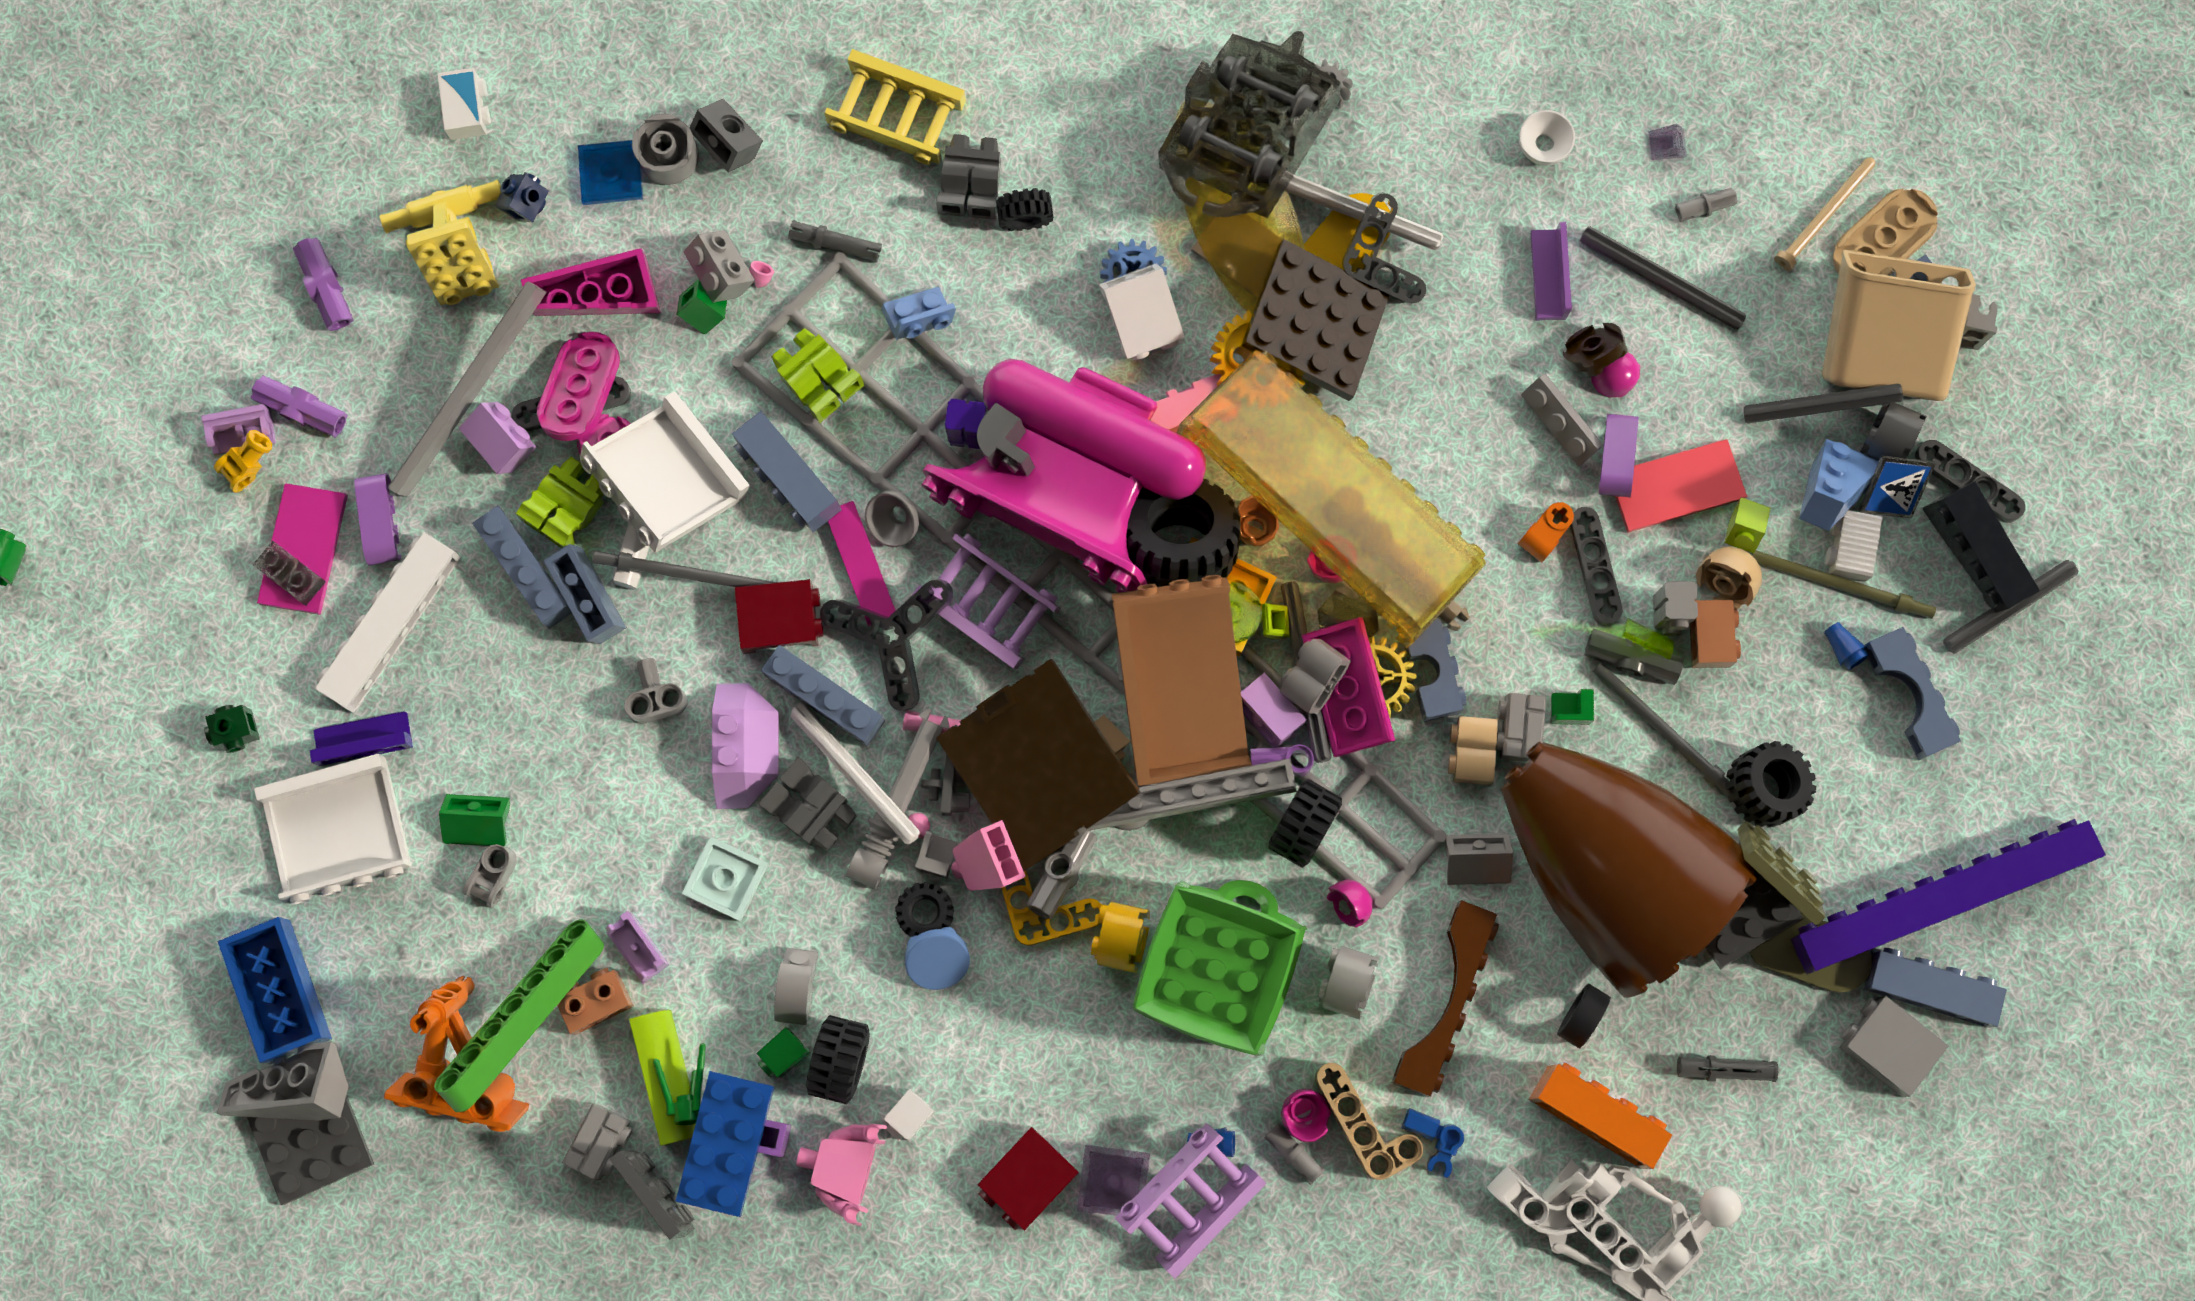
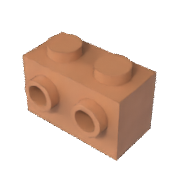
(1714, 635)
(594, 1001)

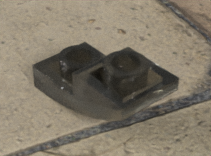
(289, 573)

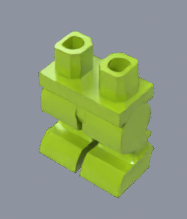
(811, 365)
(565, 495)

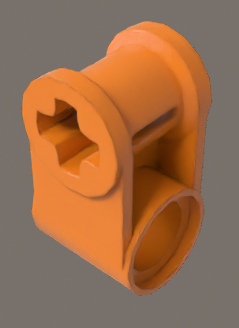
(1544, 534)

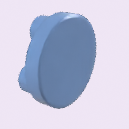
(937, 958)

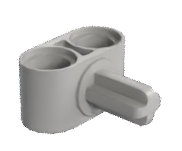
(654, 694)

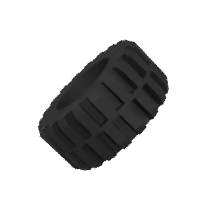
(1165, 561)

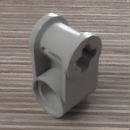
(489, 876)

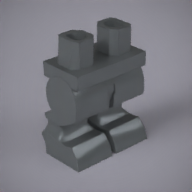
(972, 168)
(817, 810)

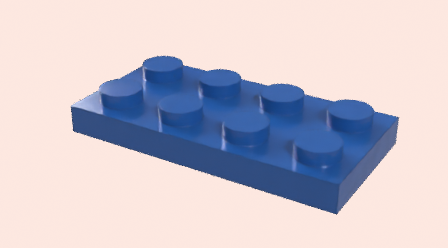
(725, 1144)

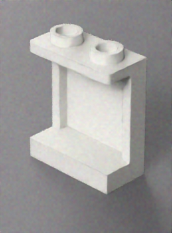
(1143, 311)

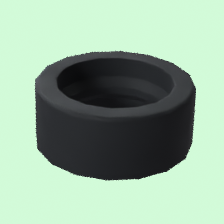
(1584, 1016)

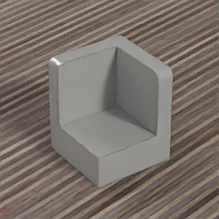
(936, 855)

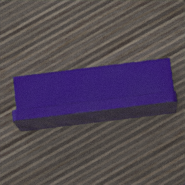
(361, 739)

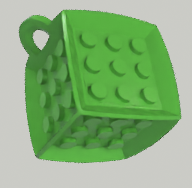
(1220, 965)

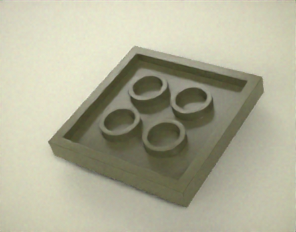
(1779, 871)

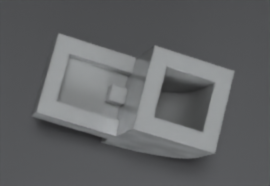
(794, 986)

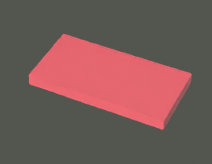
(1681, 486)

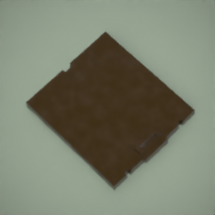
(1038, 763)

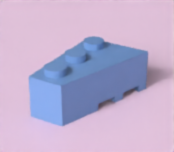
(1835, 483)

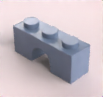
(1443, 696)

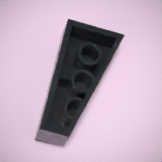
(1981, 546)

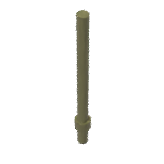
(1901, 602)

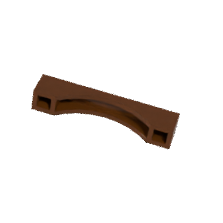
(1468, 936)

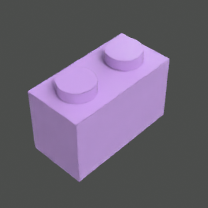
(497, 437)

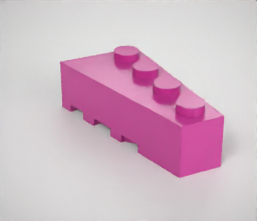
(599, 287)

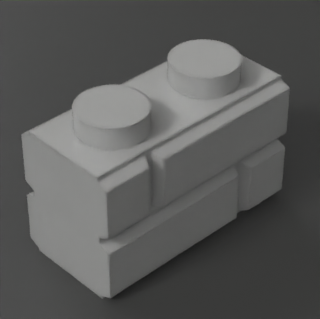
(1675, 607)
(1522, 725)
(597, 1142)

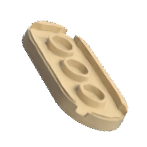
(1891, 228)

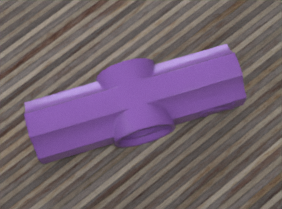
(322, 284)
(298, 405)

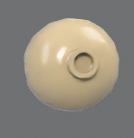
(1736, 578)

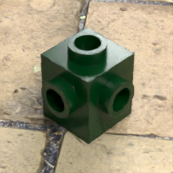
(231, 728)

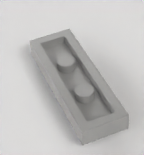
(1561, 419)

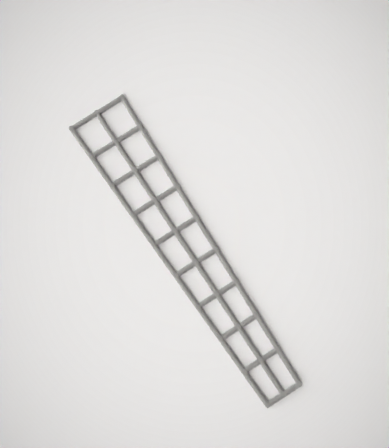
(1090, 656)

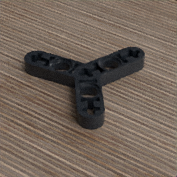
(896, 648)

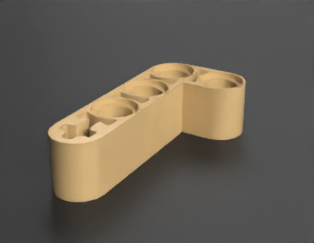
(1360, 1117)

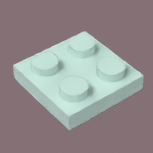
(725, 878)

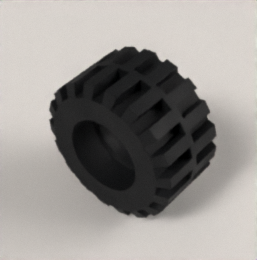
(1790, 774)
(1305, 823)
(837, 1059)

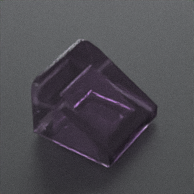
(1667, 142)

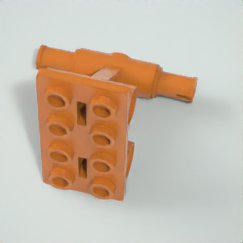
(439, 1021)

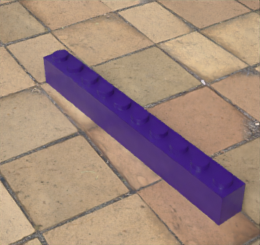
(1948, 896)

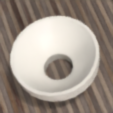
(1552, 125)

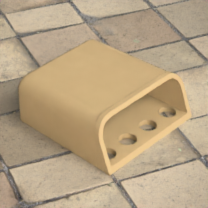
(1897, 326)

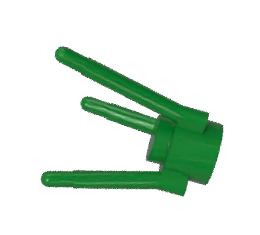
(687, 1106)

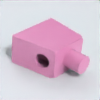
(987, 859)

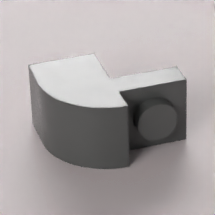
(998, 439)

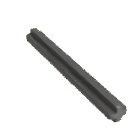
(1823, 403)
(1990, 619)

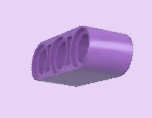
(1618, 455)
(376, 519)

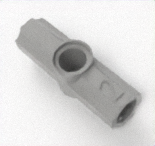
(1054, 887)

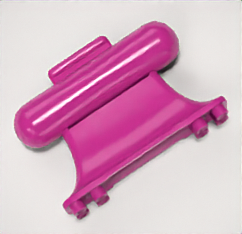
(1090, 463)

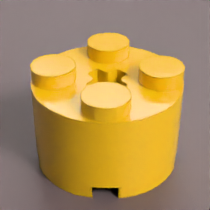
(1121, 936)

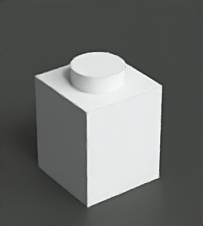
(908, 1116)

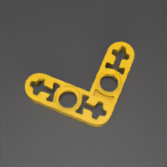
(1021, 916)

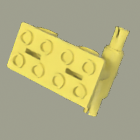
(449, 249)

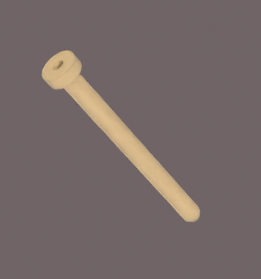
(1787, 258)

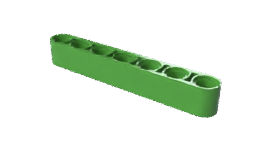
(519, 1016)

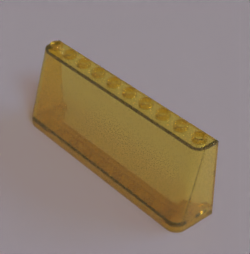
(1334, 495)

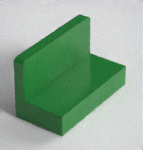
(474, 820)

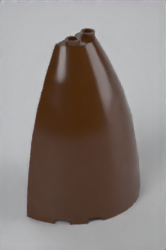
(1624, 863)

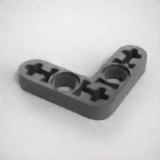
(1373, 263)

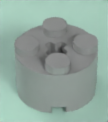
(649, 149)
(1349, 981)

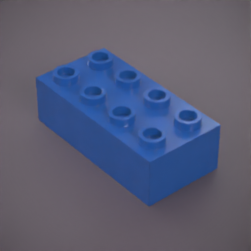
(274, 989)

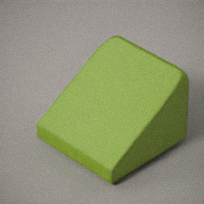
(1275, 621)

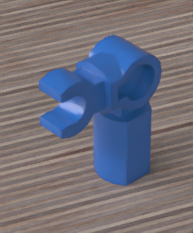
(1449, 1137)

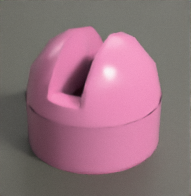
(761, 273)
(921, 822)

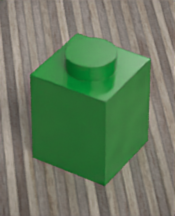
(781, 1053)

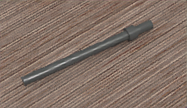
(625, 563)
(1713, 774)

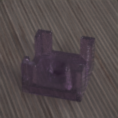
(1111, 1179)

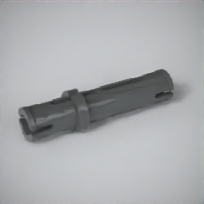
(835, 241)
(1689, 1068)

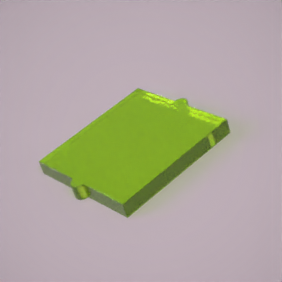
(1648, 639)

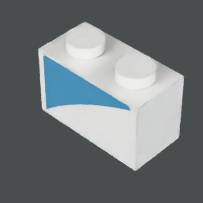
(463, 103)

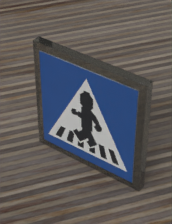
(1896, 487)

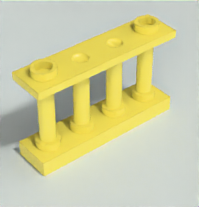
(893, 77)

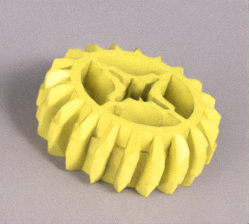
(1390, 677)

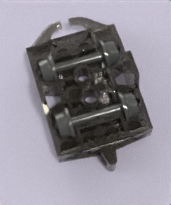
(1205, 140)

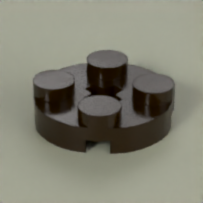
(1594, 349)

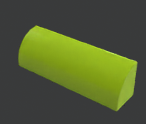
(658, 1039)

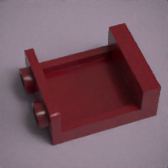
(778, 615)
(1026, 1179)

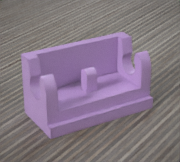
(230, 427)
(1270, 711)
(636, 947)

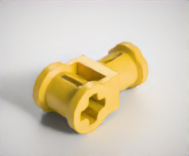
(242, 463)

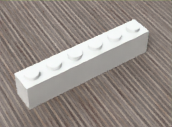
(387, 622)

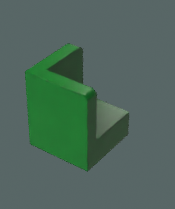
(698, 308)
(1573, 708)

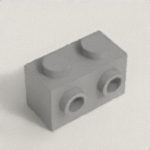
(718, 266)

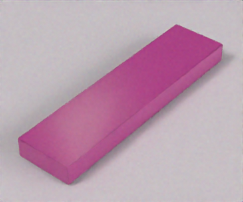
(860, 561)

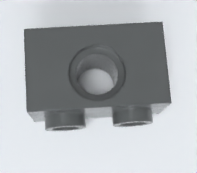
(725, 135)

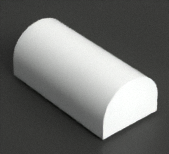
(634, 546)

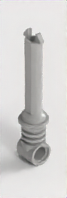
(871, 861)

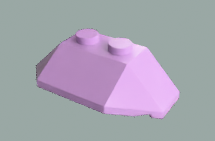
(743, 745)

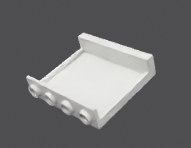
(665, 474)
(334, 828)

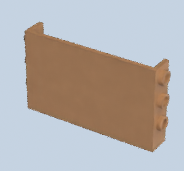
(1181, 679)

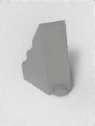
(298, 1088)

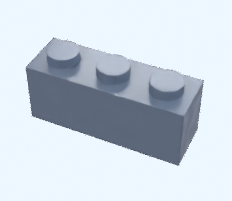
(584, 594)

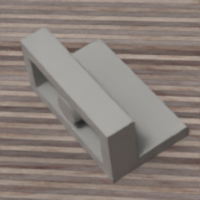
(1479, 858)

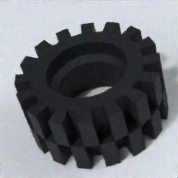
(1024, 209)
(923, 892)

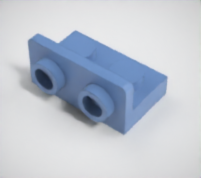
(918, 313)

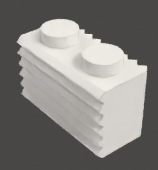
(1854, 546)

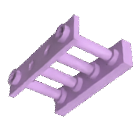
(984, 631)
(1210, 1220)

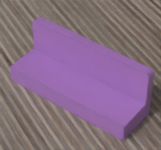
(1551, 273)

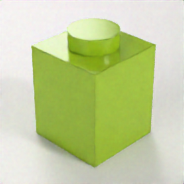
(1747, 525)

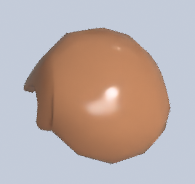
(1252, 510)

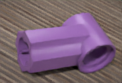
(1266, 755)

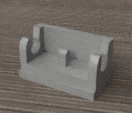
(1979, 327)

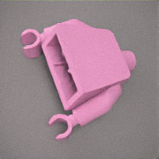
(843, 1168)

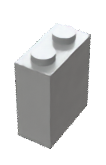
(1892, 1045)

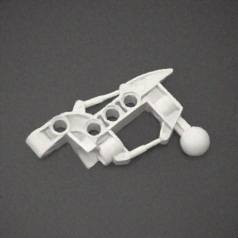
(1648, 1272)

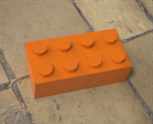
(1600, 1116)

